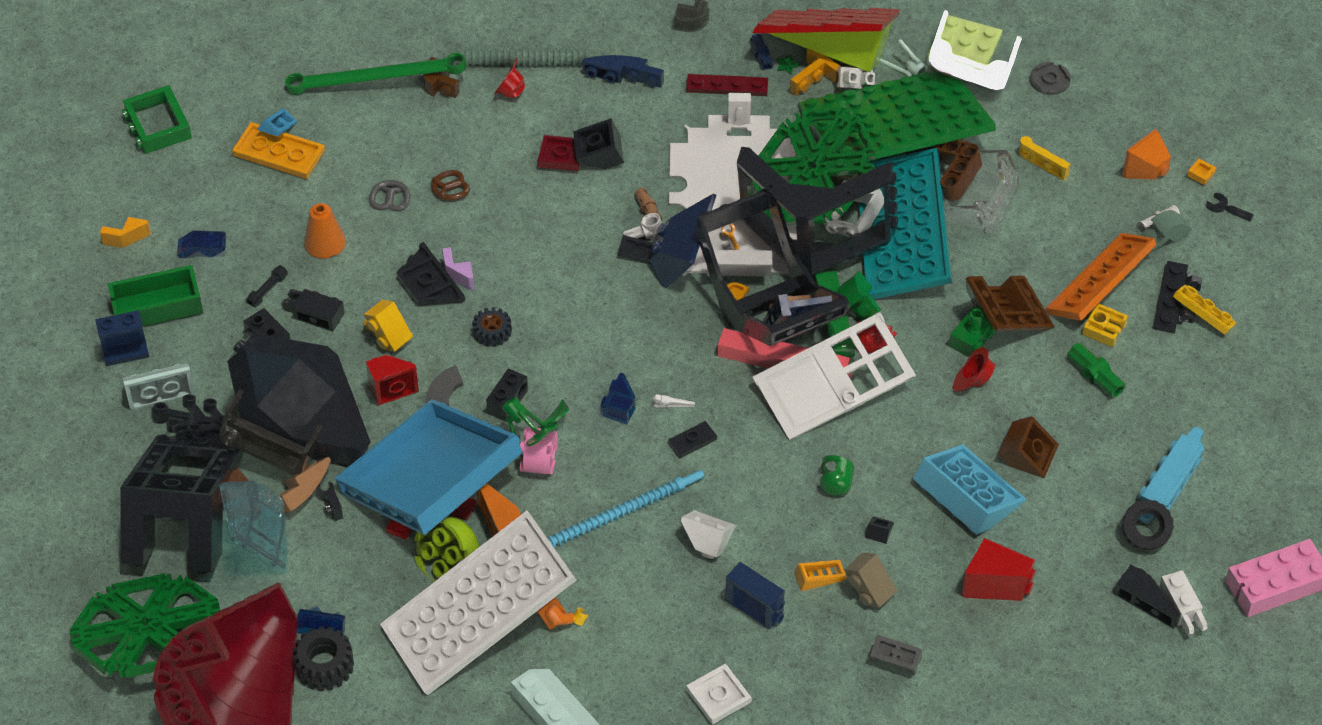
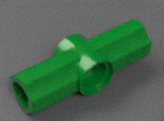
(1096, 370)

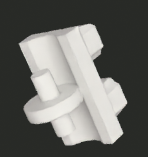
(854, 78)

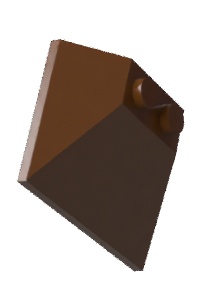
(1008, 306)

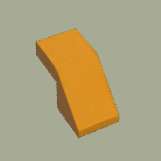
(133, 231)

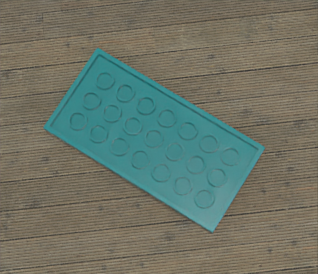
(919, 246)

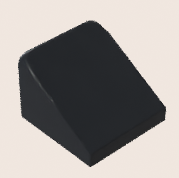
(879, 529)

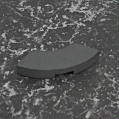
(444, 385)

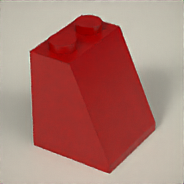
(998, 573)

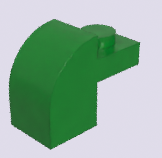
(856, 291)

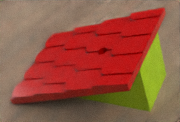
(843, 34)

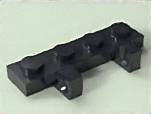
(1169, 309)

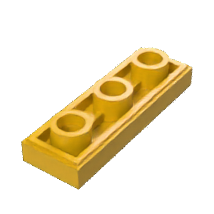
(1205, 309)

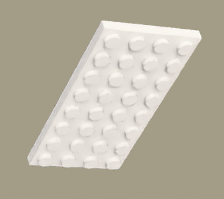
(477, 602)

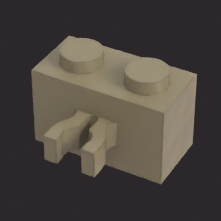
(870, 580)

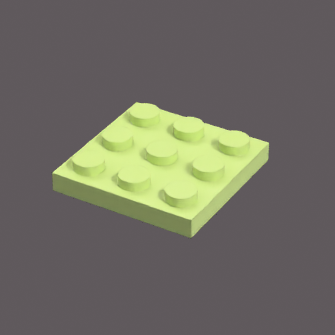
(970, 39)

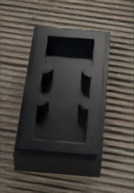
(635, 249)
(692, 439)

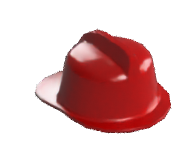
(513, 83)
(975, 371)

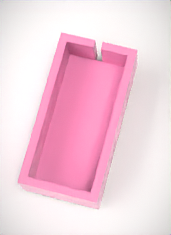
(1276, 577)

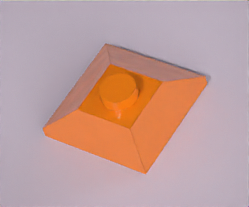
(1147, 158)

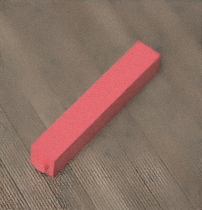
(745, 349)

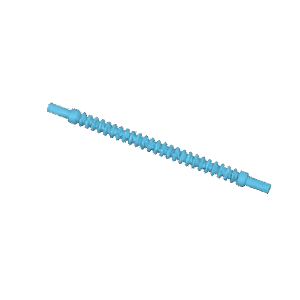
(677, 484)

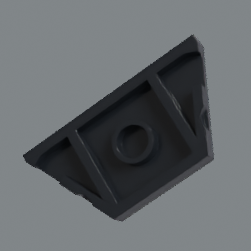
(428, 280)

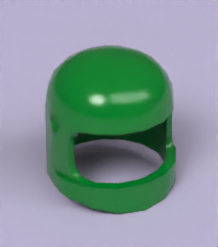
(839, 481)

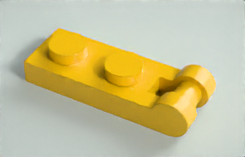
(1043, 158)

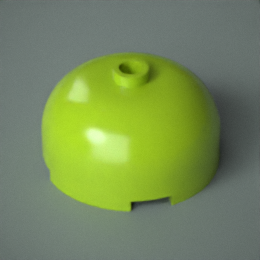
(448, 539)

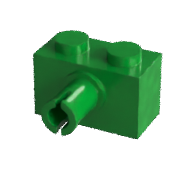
(971, 332)

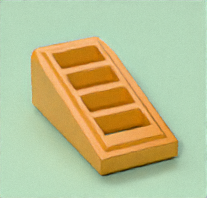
(807, 580)

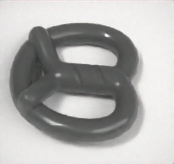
(390, 192)

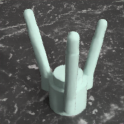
(914, 65)

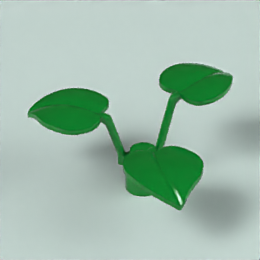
(517, 413)

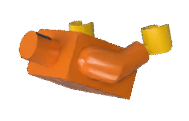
(554, 615)

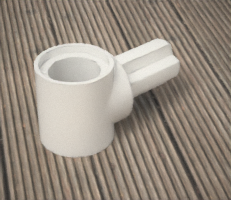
(647, 228)

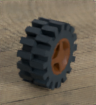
(492, 319)

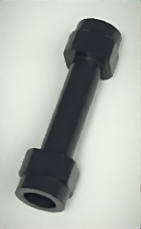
(278, 274)

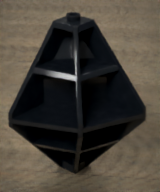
(295, 388)

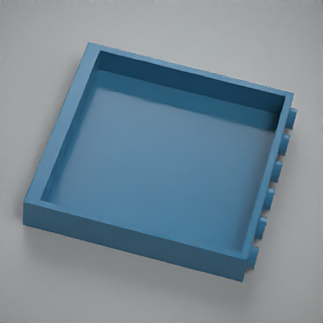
(428, 466)

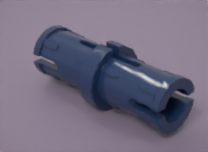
(761, 52)

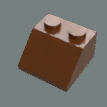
(1028, 447)

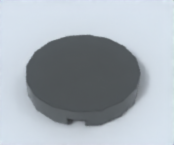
(1050, 84)

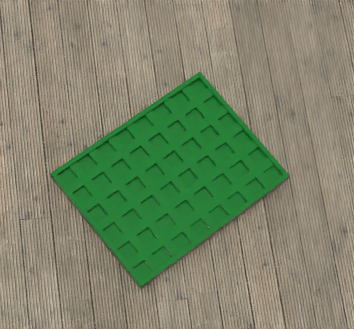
(907, 113)

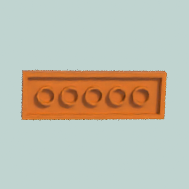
(1101, 276)

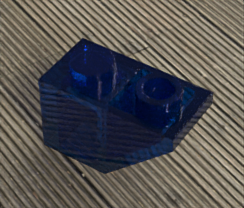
(620, 401)

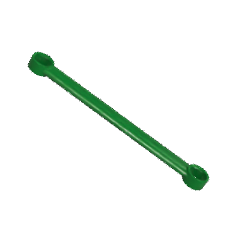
(375, 73)

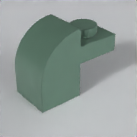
(1166, 226)

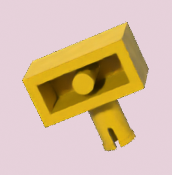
(387, 325)

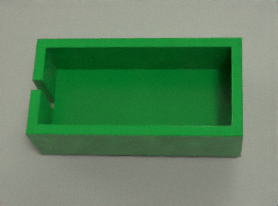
(158, 295)

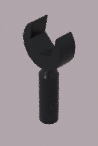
(1220, 207)

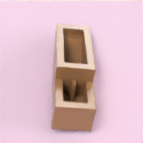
(303, 484)

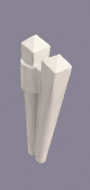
(667, 401)

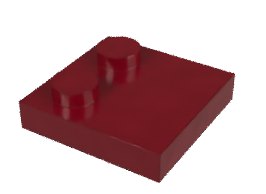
(558, 153)

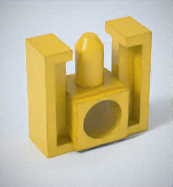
(1097, 330)

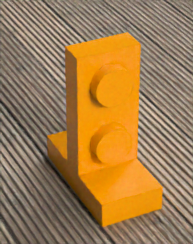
(819, 66)

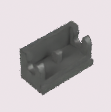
(896, 653)

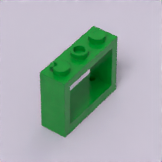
(162, 138)

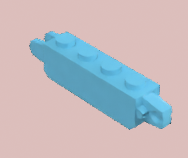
(1173, 471)

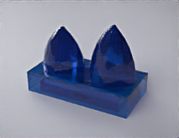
(316, 618)

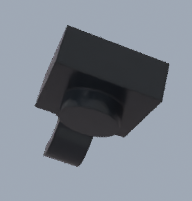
(332, 505)

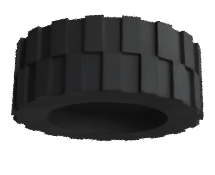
(1147, 507)

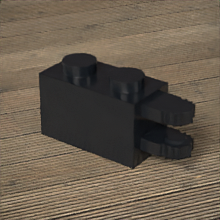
(315, 308)

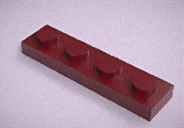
(727, 84)

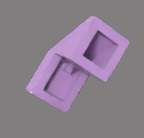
(459, 272)

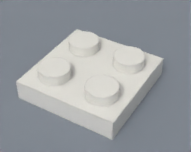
(718, 694)

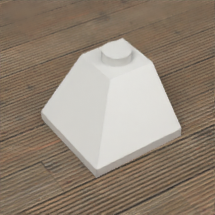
(707, 533)

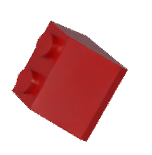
(391, 378)

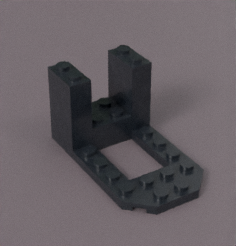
(158, 494)

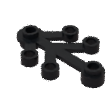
(161, 413)

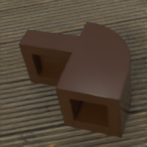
(440, 83)

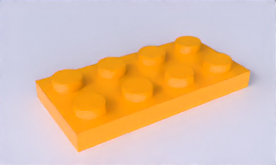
(281, 152)

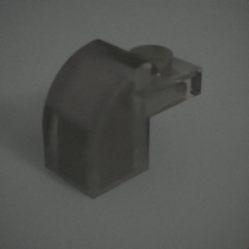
(691, 18)

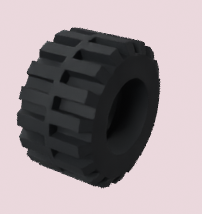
(326, 673)

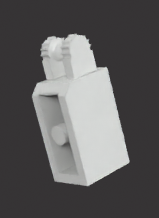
(1184, 600)

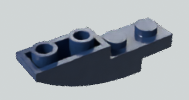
(616, 67)

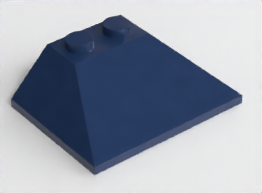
(678, 242)

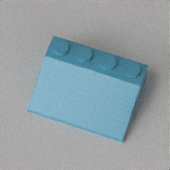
(968, 488)

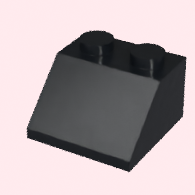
(599, 145)

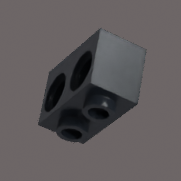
(509, 386)

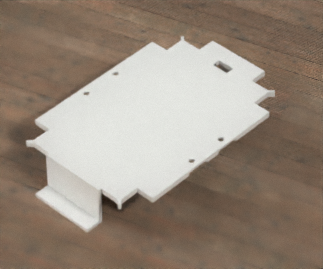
(710, 167)

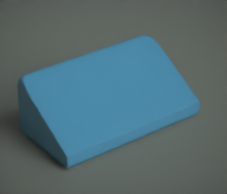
(277, 123)

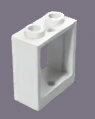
(875, 202)

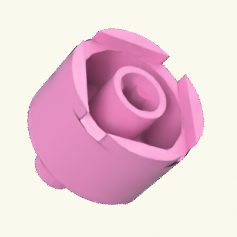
(539, 457)

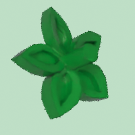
(787, 64)

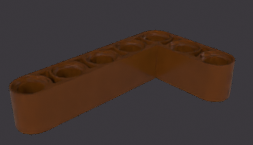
(963, 163)

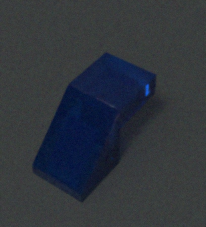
(207, 242)

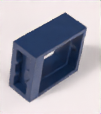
(755, 595)

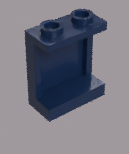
(122, 338)

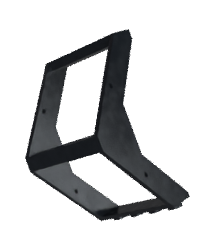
(809, 202)
(740, 313)

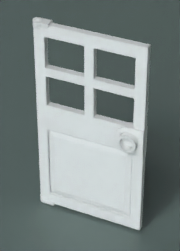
(816, 386)

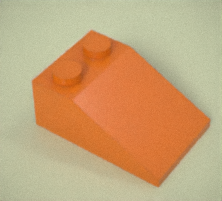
(496, 509)

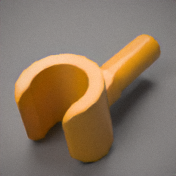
(730, 235)

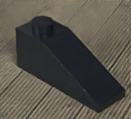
(1144, 593)

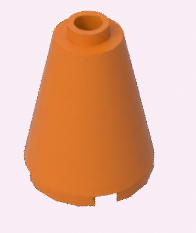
(323, 233)

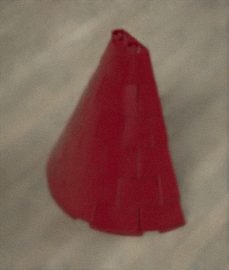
(231, 666)

